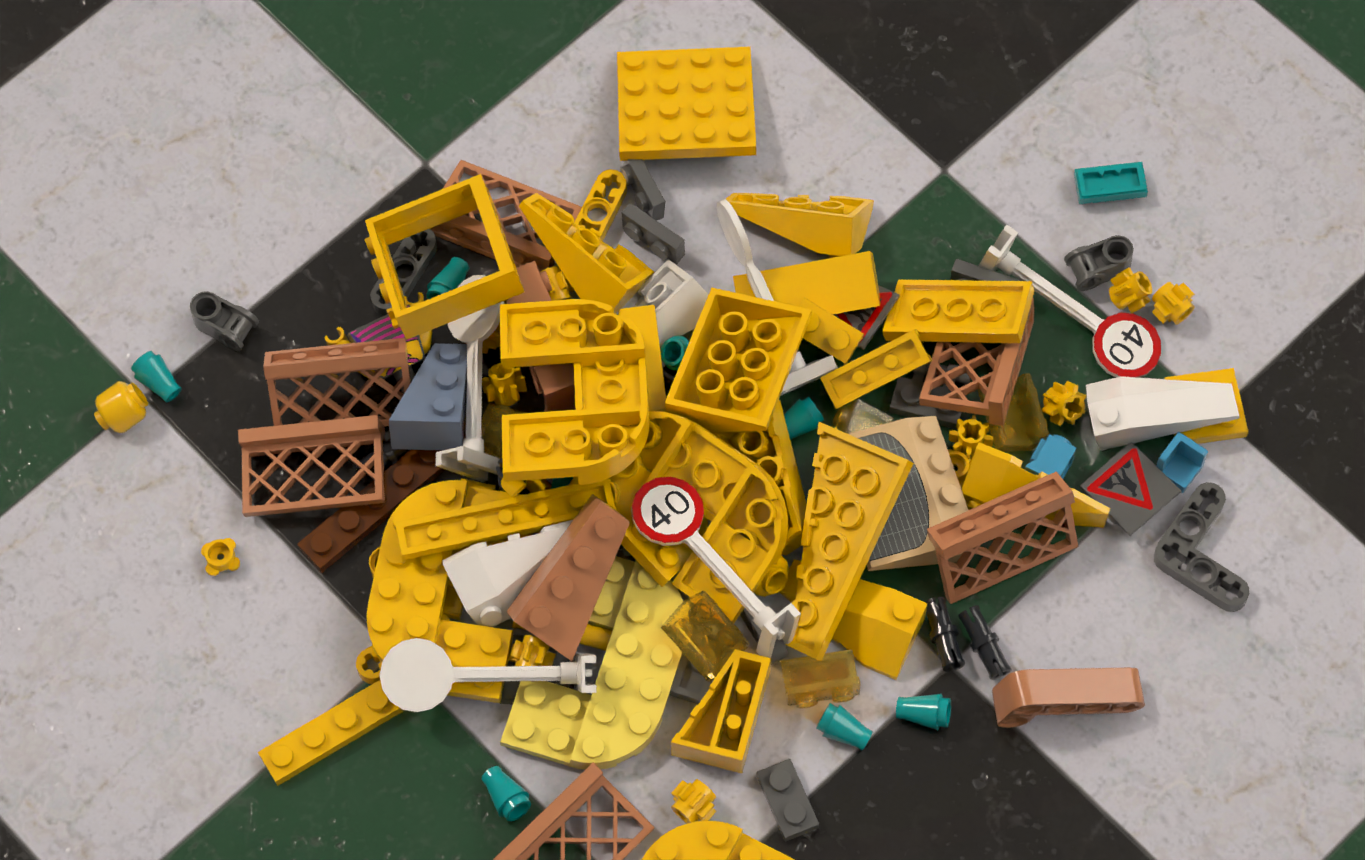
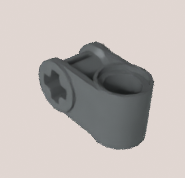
(1095, 266)
(228, 322)

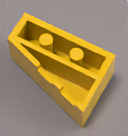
(727, 715)

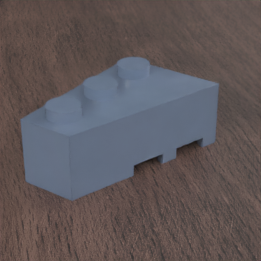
(434, 403)

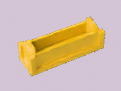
(875, 369)

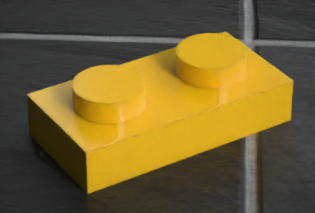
(831, 332)

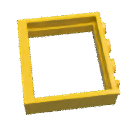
(423, 215)

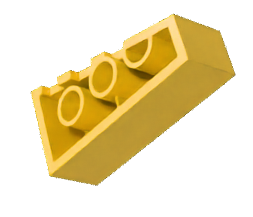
(775, 455)

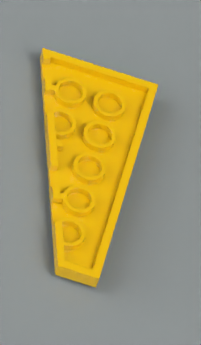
(842, 522)

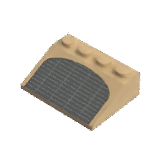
(927, 496)

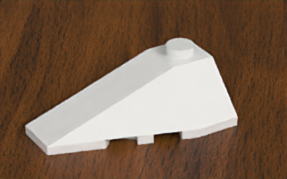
(676, 300)
(1150, 408)
(495, 574)

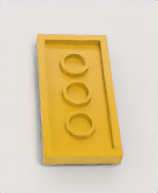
(960, 310)

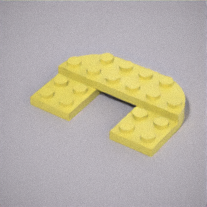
(629, 686)

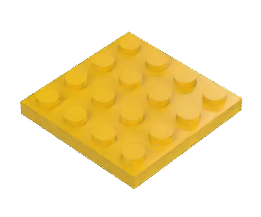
(685, 103)

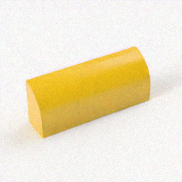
(832, 283)

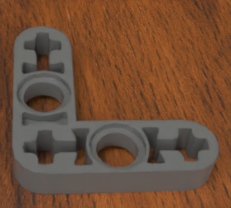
(1186, 547)

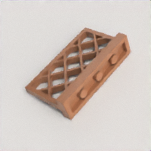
(472, 234)
(330, 361)
(1000, 381)
(304, 438)
(998, 520)
(564, 808)

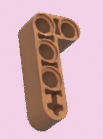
(1066, 691)

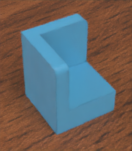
(1182, 461)

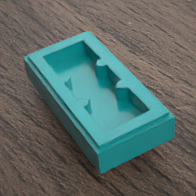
(1110, 183)

